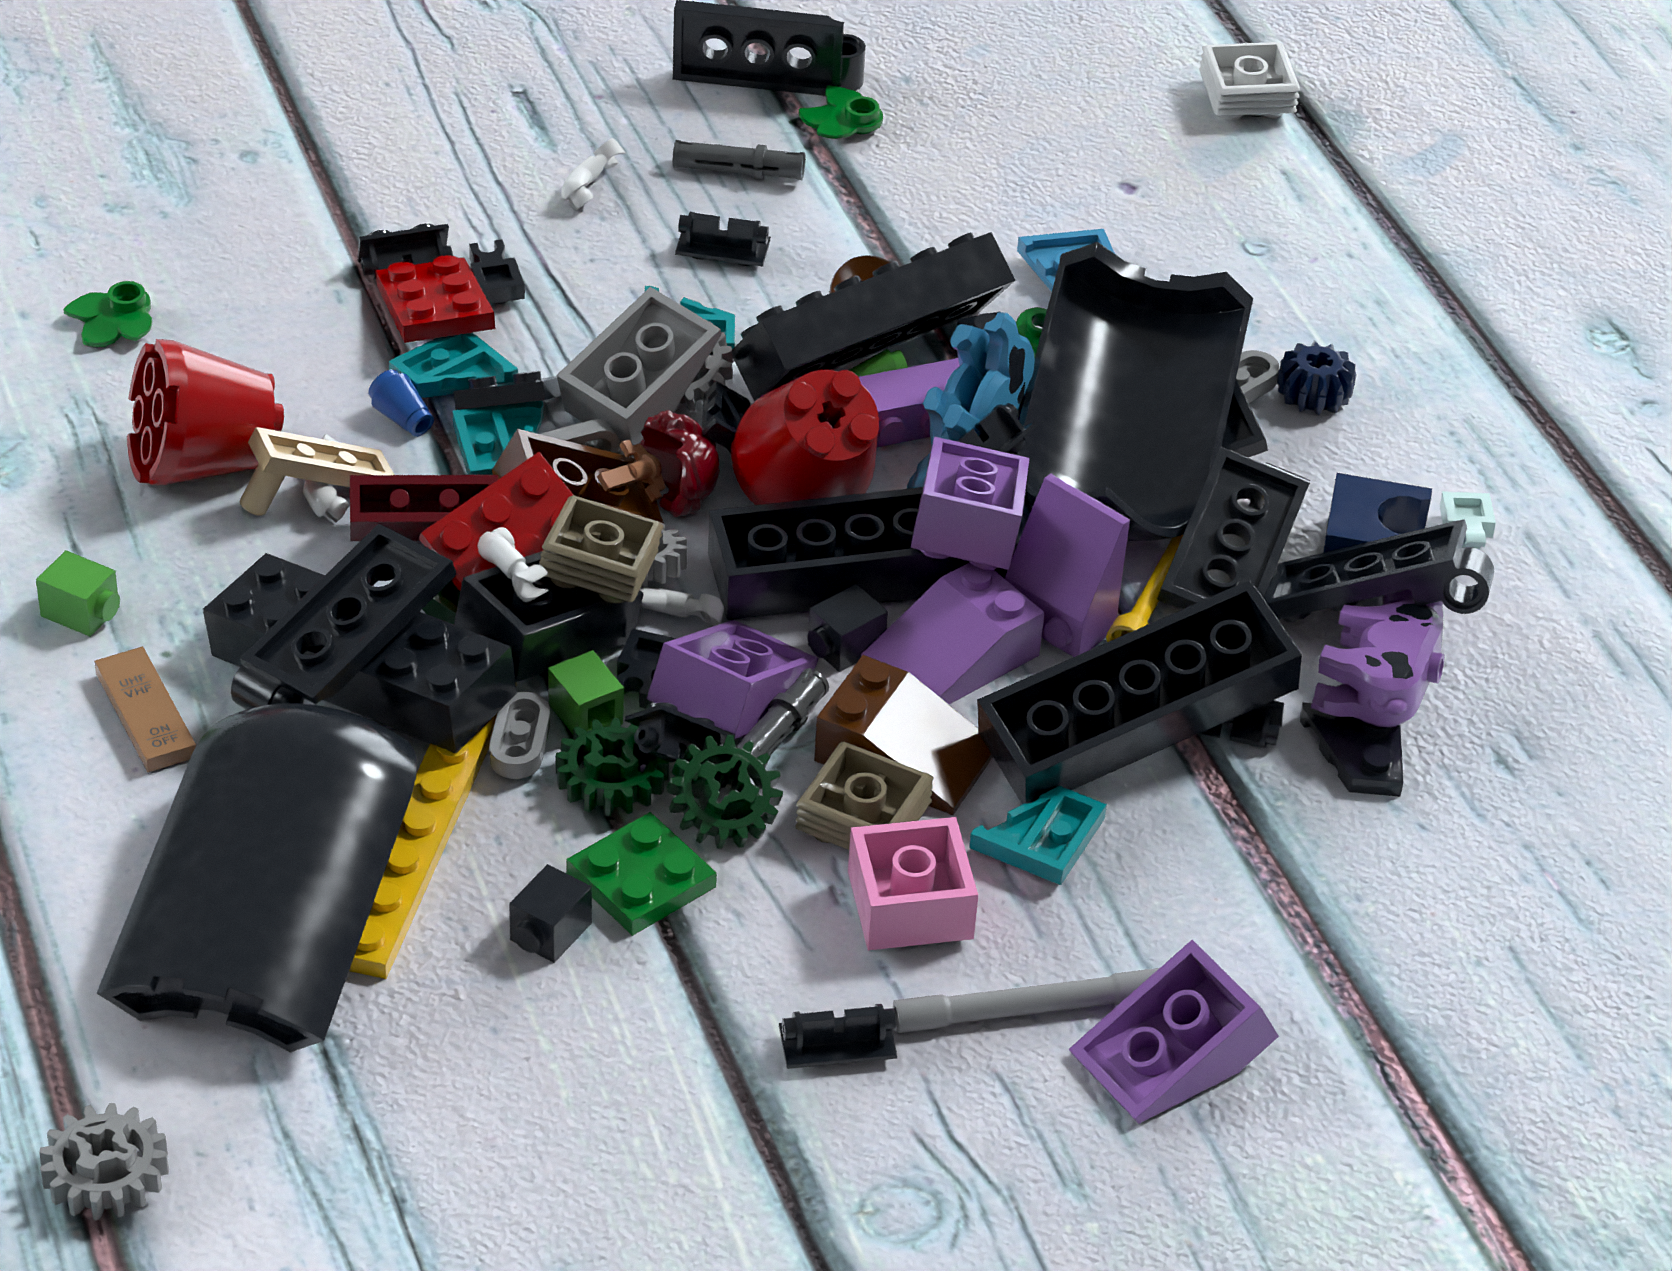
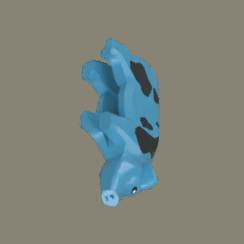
(992, 371)

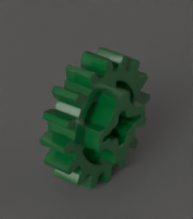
(610, 768)
(703, 780)

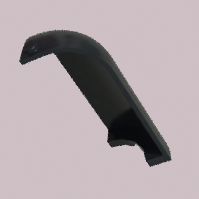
(1133, 386)
(265, 873)

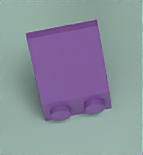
(971, 504)
(1071, 565)
(963, 633)
(726, 674)
(1175, 1036)

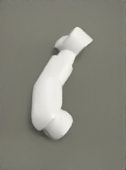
(590, 169)
(323, 497)
(500, 550)
(681, 604)

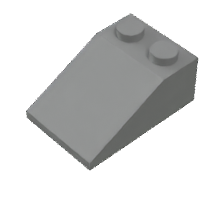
(638, 365)

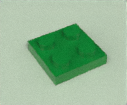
(642, 873)

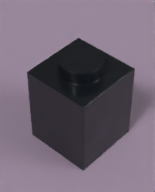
(845, 626)
(550, 913)

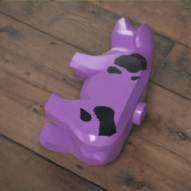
(1387, 663)

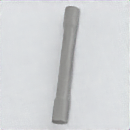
(942, 1010)

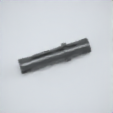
(743, 160)
(786, 713)

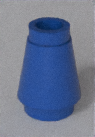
(399, 401)

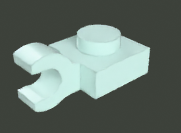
(1477, 512)

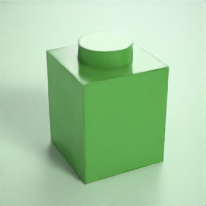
(78, 593)
(585, 691)

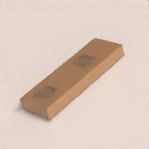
(145, 709)

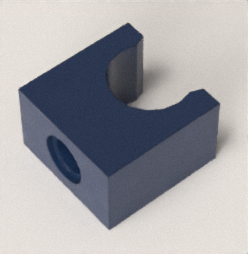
(1373, 510)

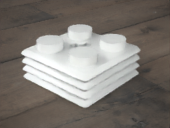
(1249, 80)

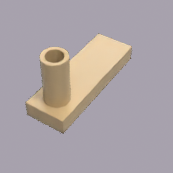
(304, 458)

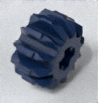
(1316, 378)

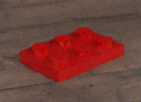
(434, 299)
(521, 501)

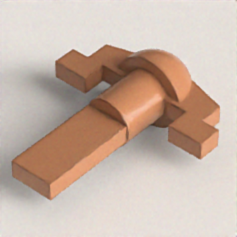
(645, 468)

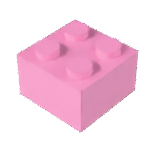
(912, 883)

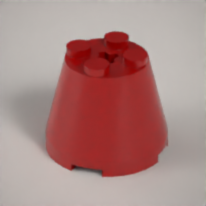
(195, 414)
(808, 440)

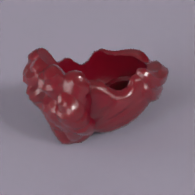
(686, 460)

